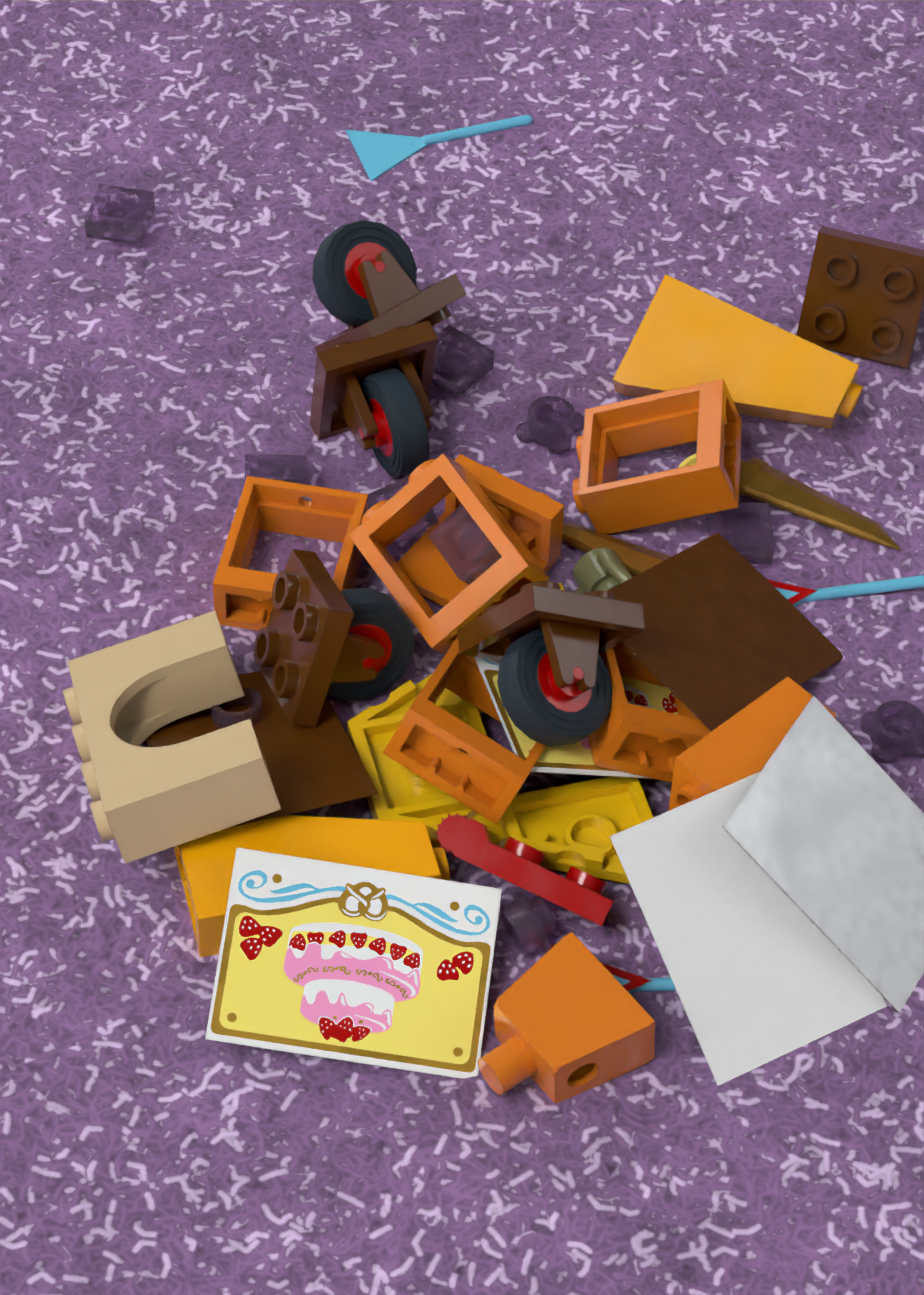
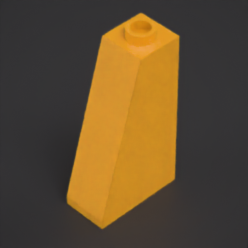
(767, 370)
(377, 844)

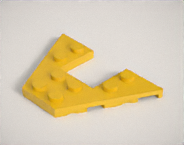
(563, 821)

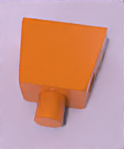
(567, 1026)

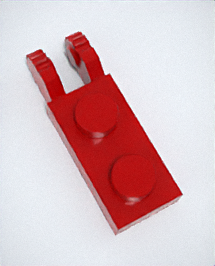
(521, 866)

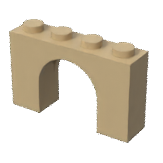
(174, 791)

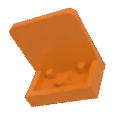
(528, 512)

